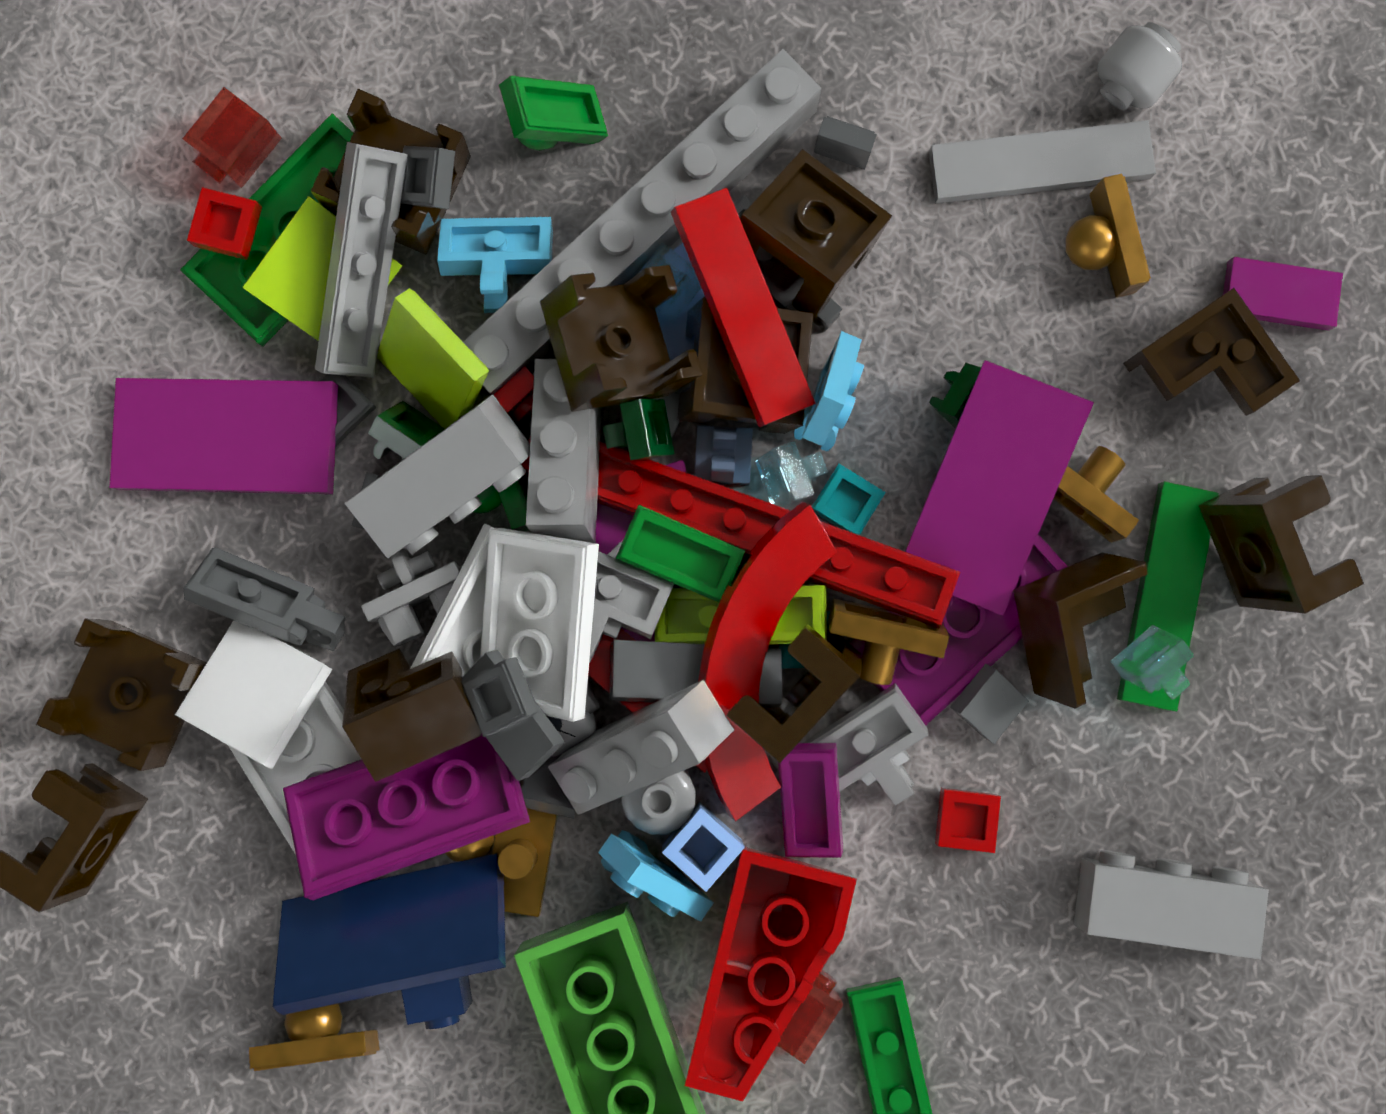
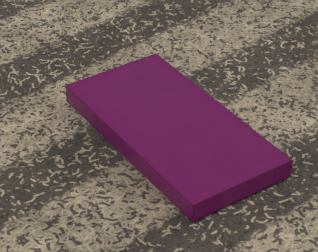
(224, 435)
(998, 482)
(974, 640)
(362, 828)

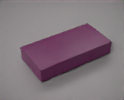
(1286, 292)
(811, 801)

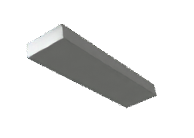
(1040, 161)
(360, 260)

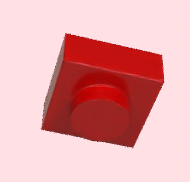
(224, 223)
(517, 396)
(967, 820)

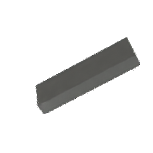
(658, 669)

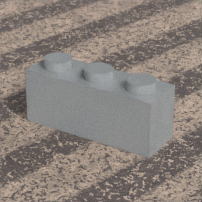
(562, 461)
(442, 479)
(642, 748)
(1171, 905)

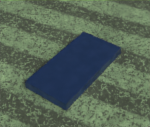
(391, 935)

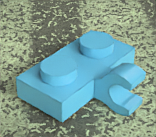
(494, 250)
(833, 394)
(639, 871)

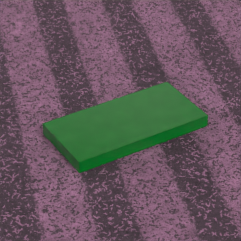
(280, 197)

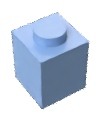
(703, 847)

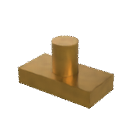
(1085, 497)
(884, 637)
(525, 862)

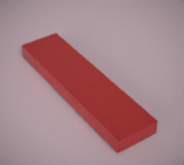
(742, 306)

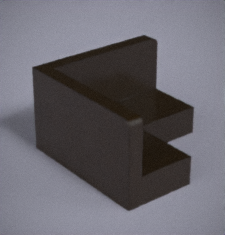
(1220, 340)
(1054, 617)
(406, 713)

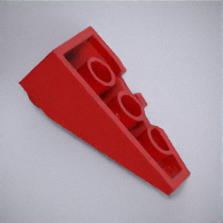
(771, 948)

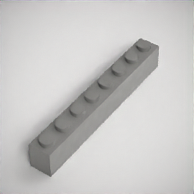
(631, 230)

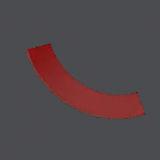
(740, 641)

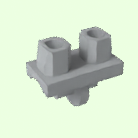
(395, 609)

